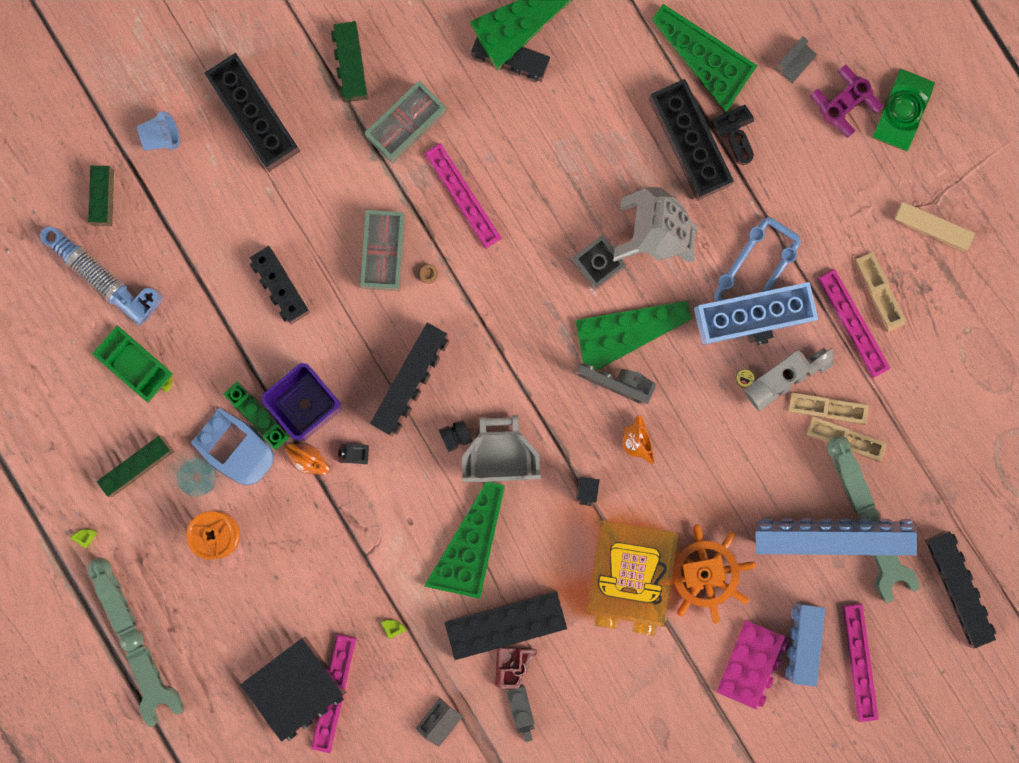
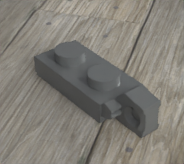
(521, 711)

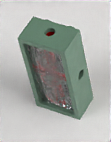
(405, 122)
(382, 250)

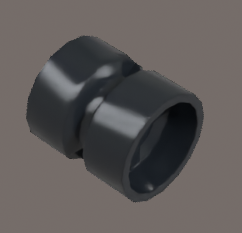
(455, 435)

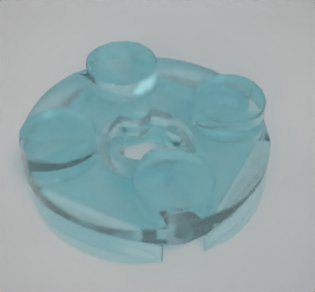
(189, 469)

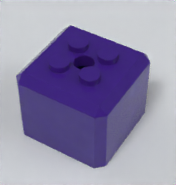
(285, 397)

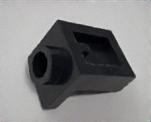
(353, 454)

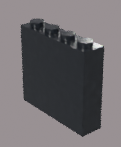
(293, 689)

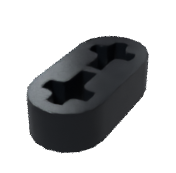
(737, 149)

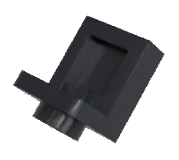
(761, 338)

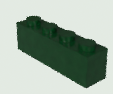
(350, 62)
(135, 466)

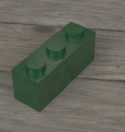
(101, 195)

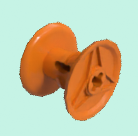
(200, 537)

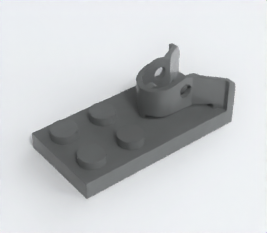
(637, 391)

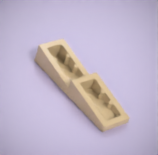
(934, 226)
(880, 292)
(829, 408)
(860, 444)

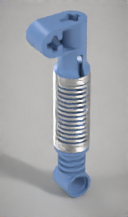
(112, 290)

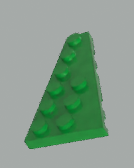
(513, 26)
(713, 62)
(618, 334)
(467, 555)

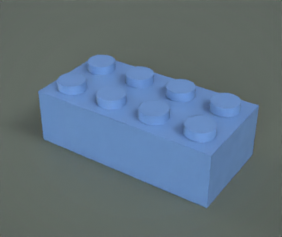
(805, 644)

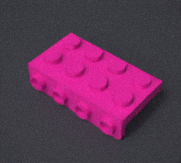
(752, 665)

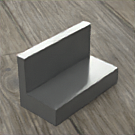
(796, 60)
(438, 722)

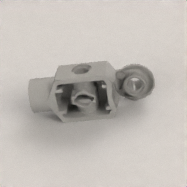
(772, 383)

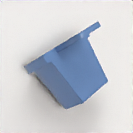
(159, 132)

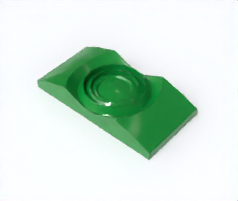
(903, 110)
(132, 363)

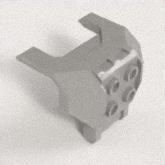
(660, 226)
(500, 455)

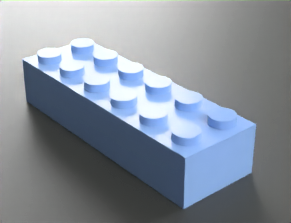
(755, 313)

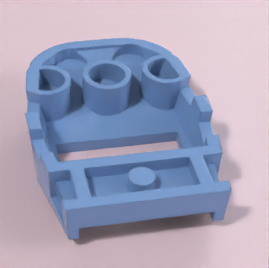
(250, 458)

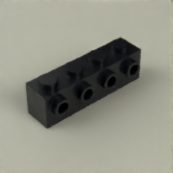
(279, 284)

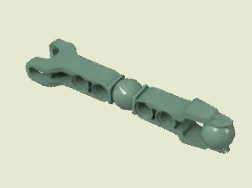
(863, 504)
(132, 641)

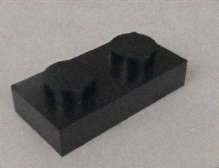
(732, 120)

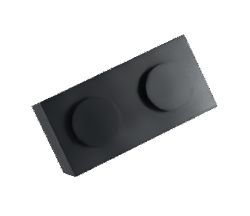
(587, 491)

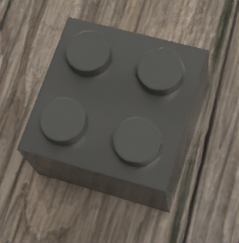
(597, 263)

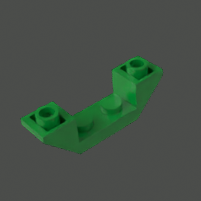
(257, 415)

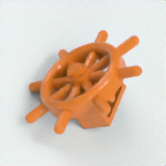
(708, 573)

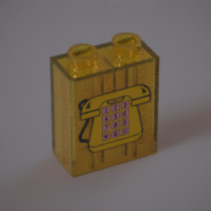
(632, 576)

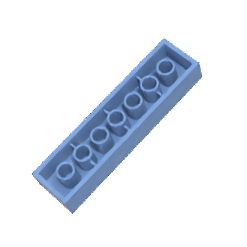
(836, 537)

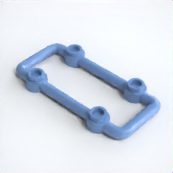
(757, 235)

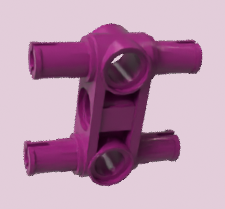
(846, 101)

